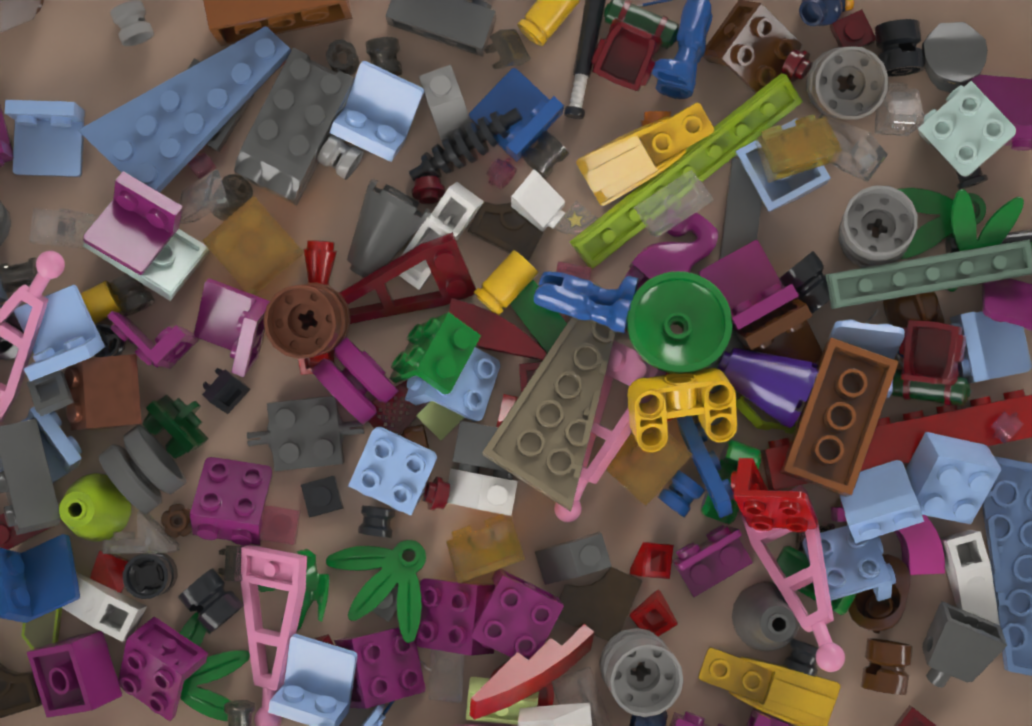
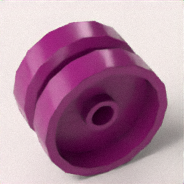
(355, 380)

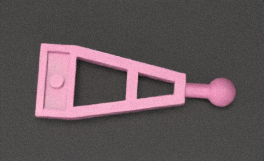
(49, 266)
(625, 367)
(282, 572)
(829, 655)

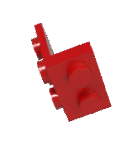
(769, 508)

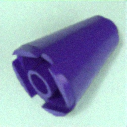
(770, 381)

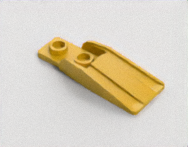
(642, 153)
(772, 687)

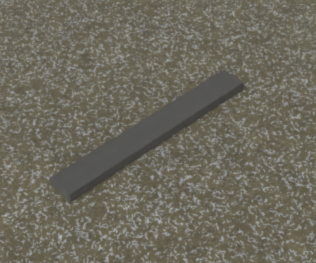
(739, 229)

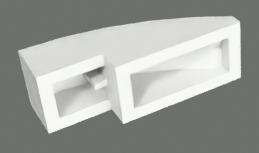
(450, 215)

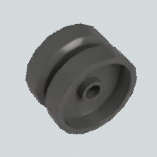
(142, 469)

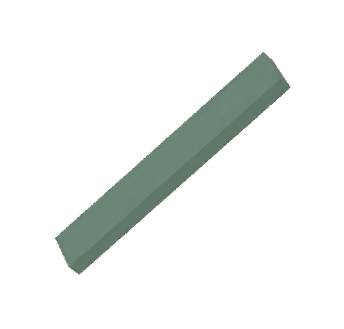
(929, 274)

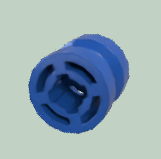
(685, 486)

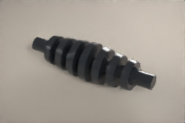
(466, 145)

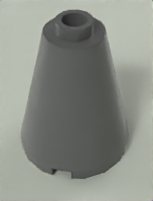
(383, 227)
(754, 616)

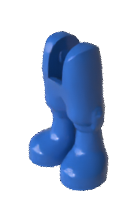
(678, 75)
(585, 300)

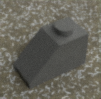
(573, 558)

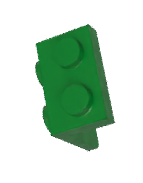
(436, 352)

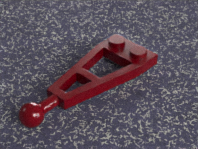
(445, 265)

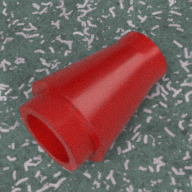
(319, 261)

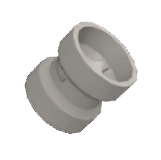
(132, 23)
(340, 156)

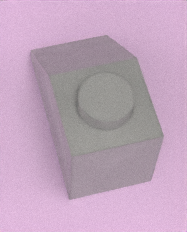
(445, 101)

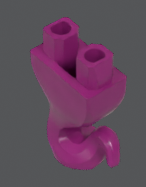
(675, 256)

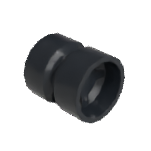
(899, 47)
(808, 281)
(150, 575)
(210, 601)

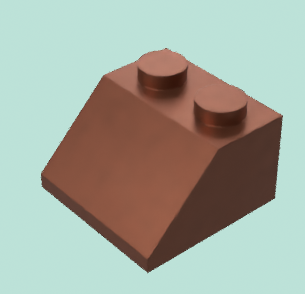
(104, 393)

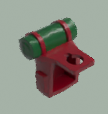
(631, 44)
(931, 364)

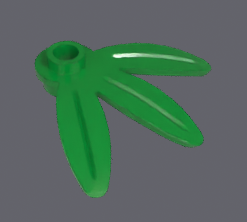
(938, 229)
(995, 230)
(394, 571)
(216, 667)

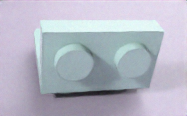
(967, 129)

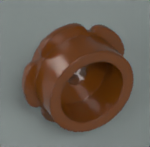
(168, 521)

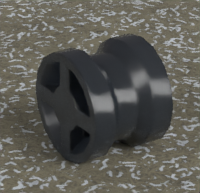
(116, 347)
(376, 521)
(802, 657)

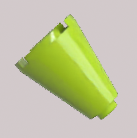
(94, 508)

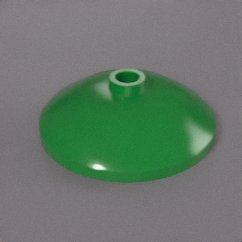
(681, 301)

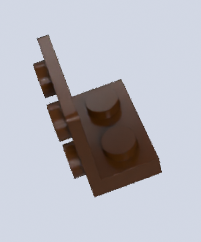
(752, 44)
(783, 333)

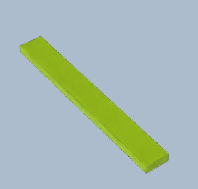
(703, 158)

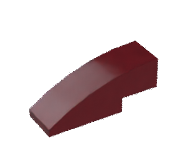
(496, 332)

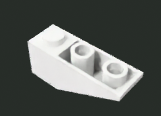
(970, 574)
(106, 609)

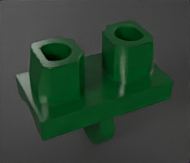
(178, 421)

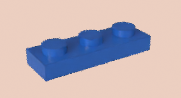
(706, 465)

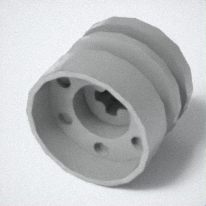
(866, 80)
(879, 208)
(653, 684)

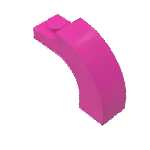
(919, 545)

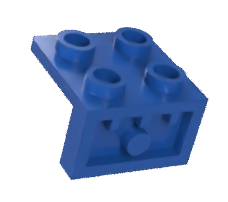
(536, 109)
(37, 580)

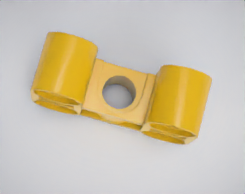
(679, 397)

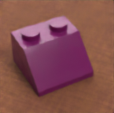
(74, 674)

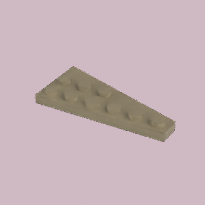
(553, 417)

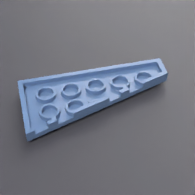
(175, 120)
(1009, 541)

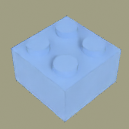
(951, 477)

